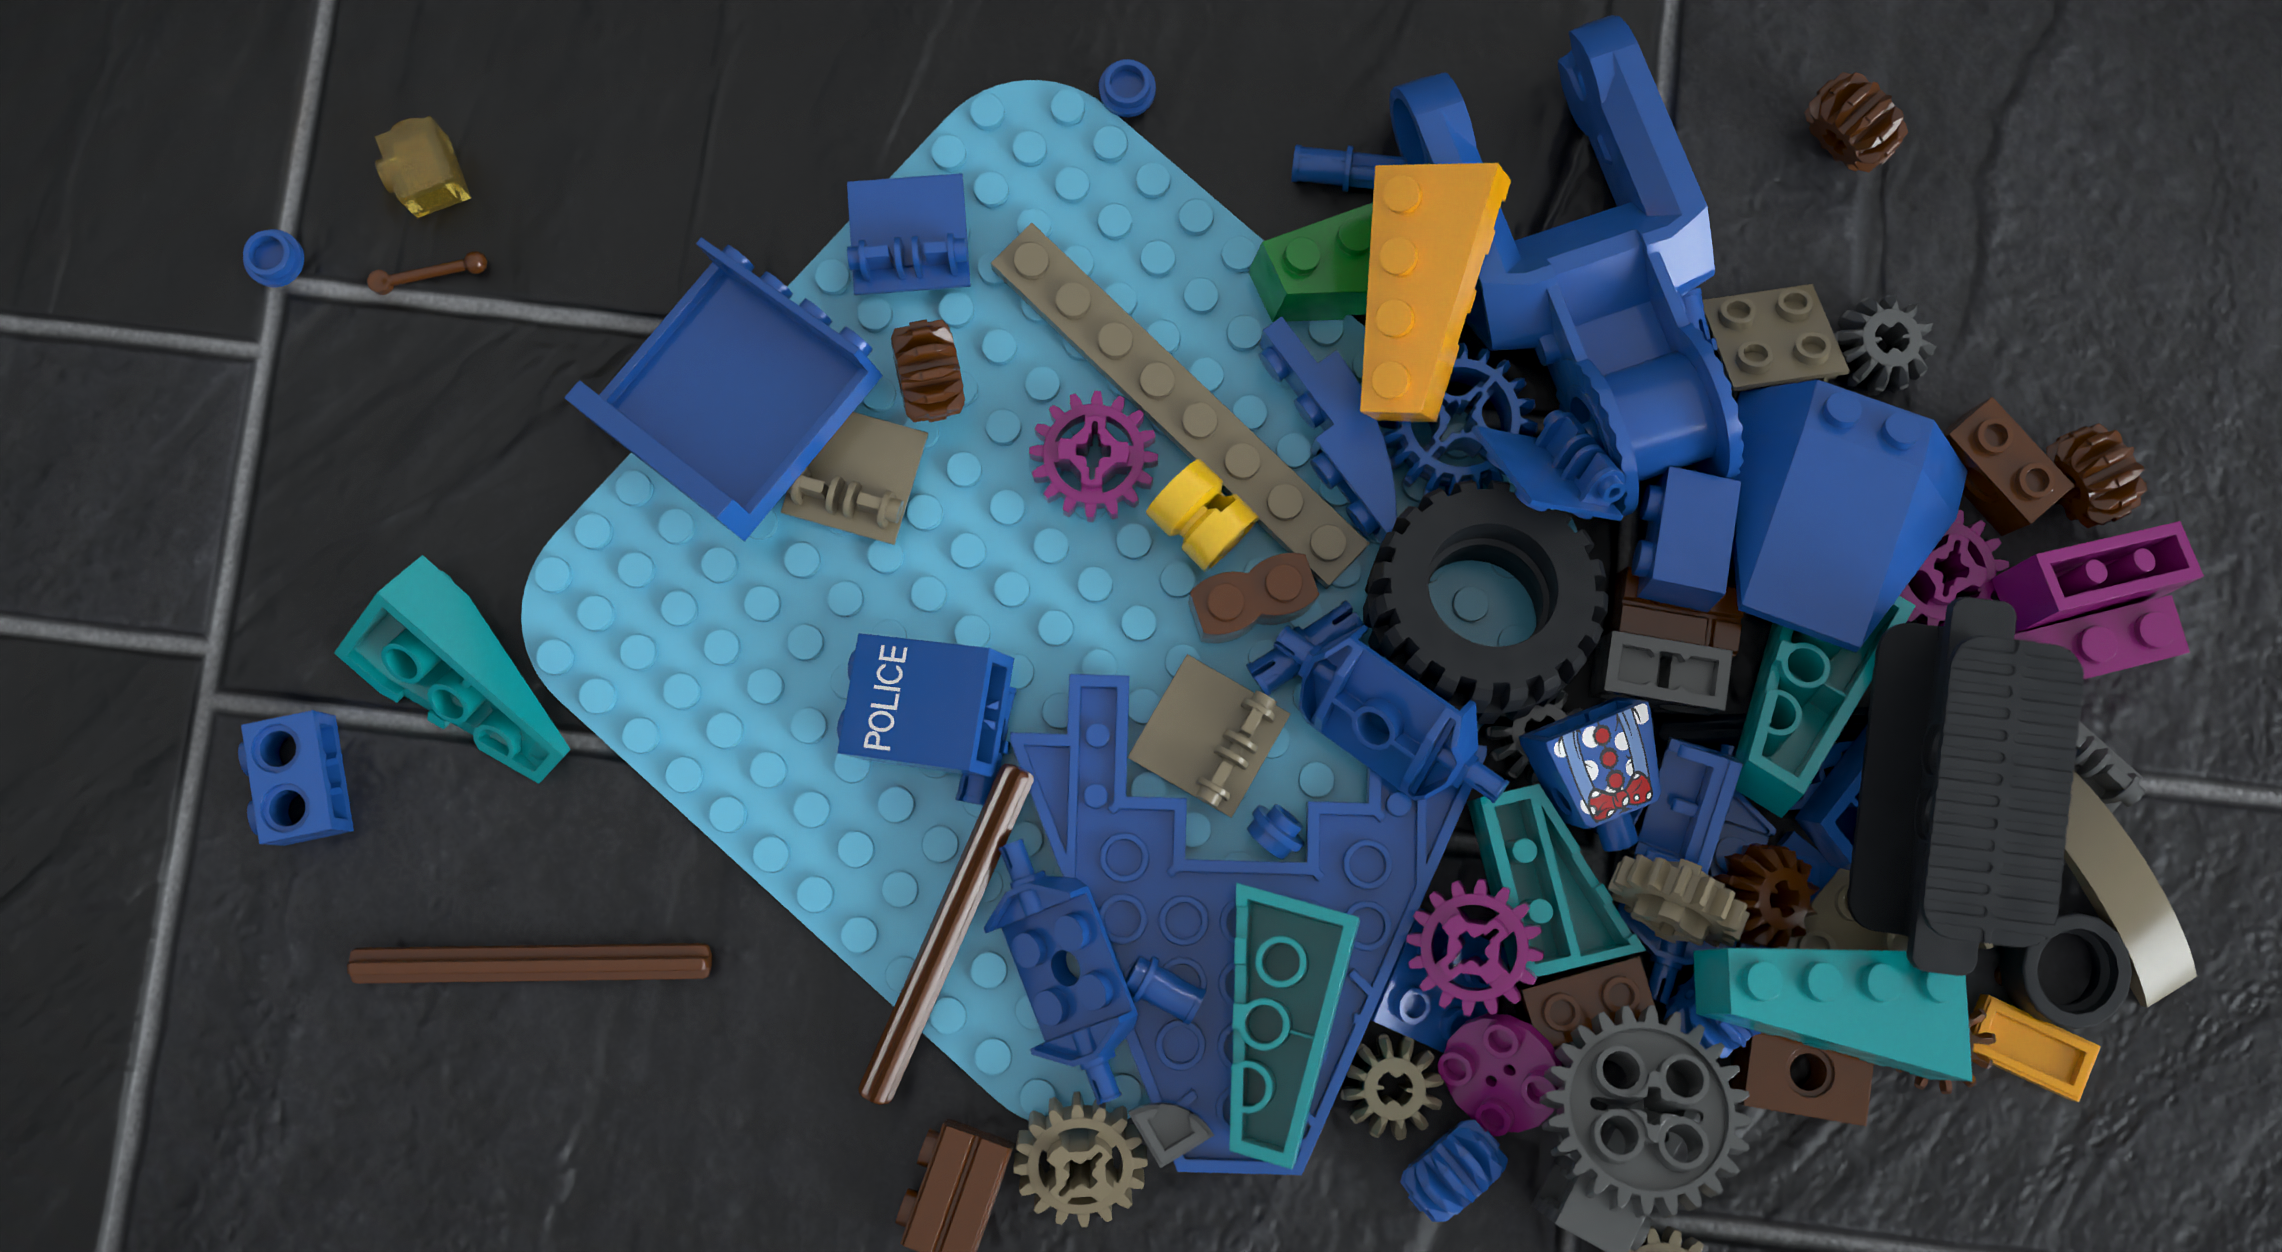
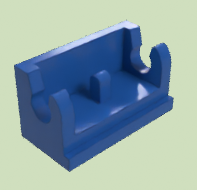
(1692, 804)

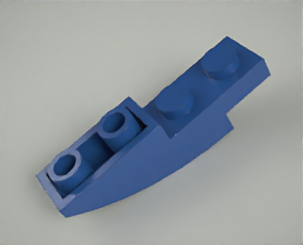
(1352, 445)

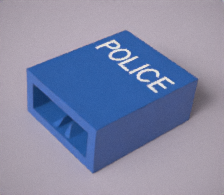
(925, 704)

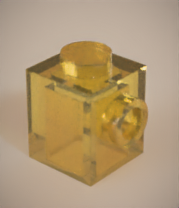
(420, 166)

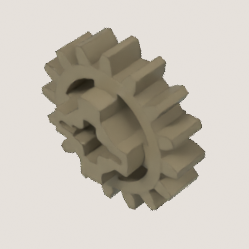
(1678, 901)
(1080, 1159)

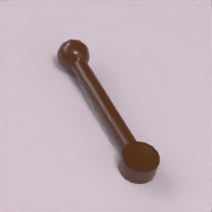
(383, 283)

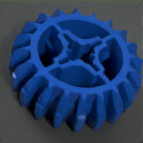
(1487, 384)

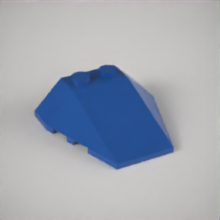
(1836, 507)

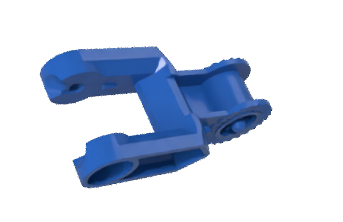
(1609, 287)

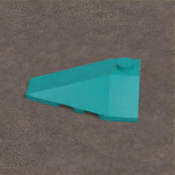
(436, 649)

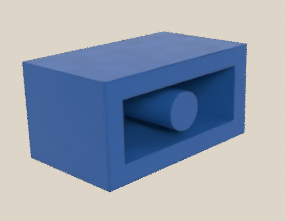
(1686, 539)

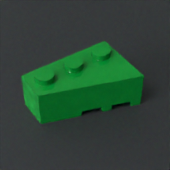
(1316, 269)

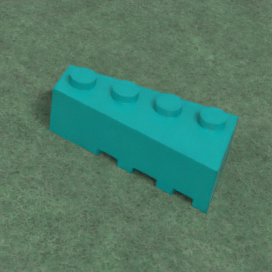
(1800, 709)
(1285, 1001)
(1844, 1003)

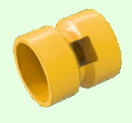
(1202, 514)

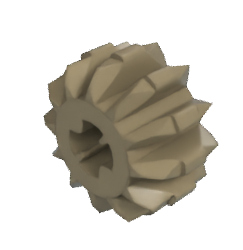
(1386, 1107)

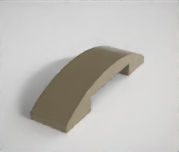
(2126, 896)

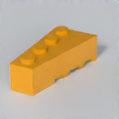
(1422, 279)

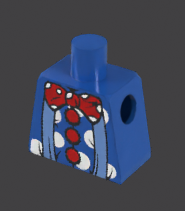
(1598, 767)

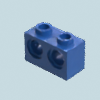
(313, 773)

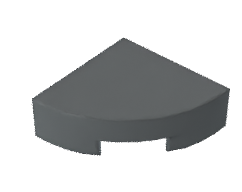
(1169, 1129)

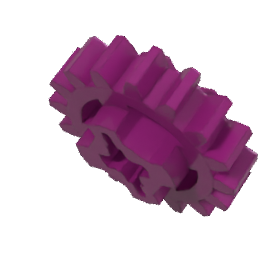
(1117, 456)
(1967, 567)
(1494, 970)

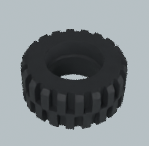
(1529, 545)

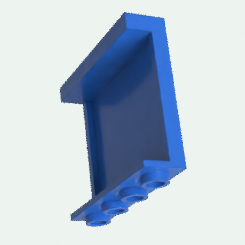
(734, 391)

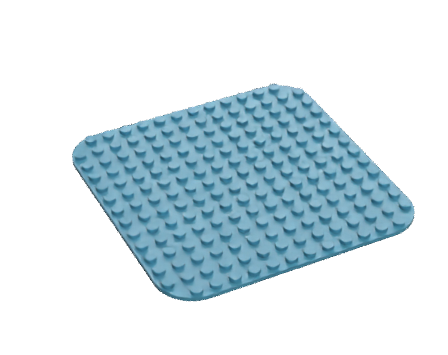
(731, 656)

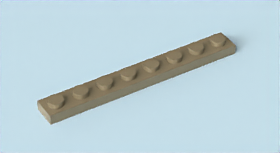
(1178, 403)

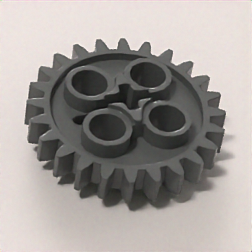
(1645, 1168)

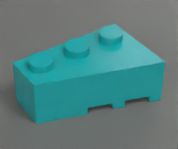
(1538, 858)

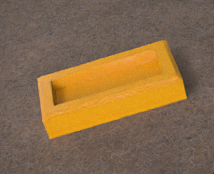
(2035, 1049)

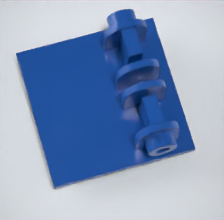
(908, 234)
(1558, 468)
(1417, 1012)

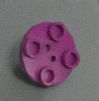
(1484, 1050)

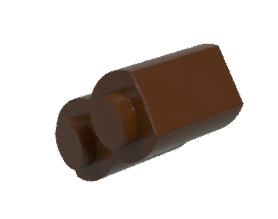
(1267, 595)

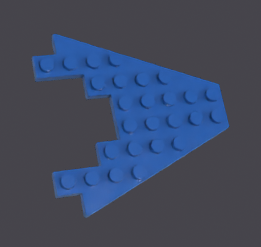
(1156, 903)

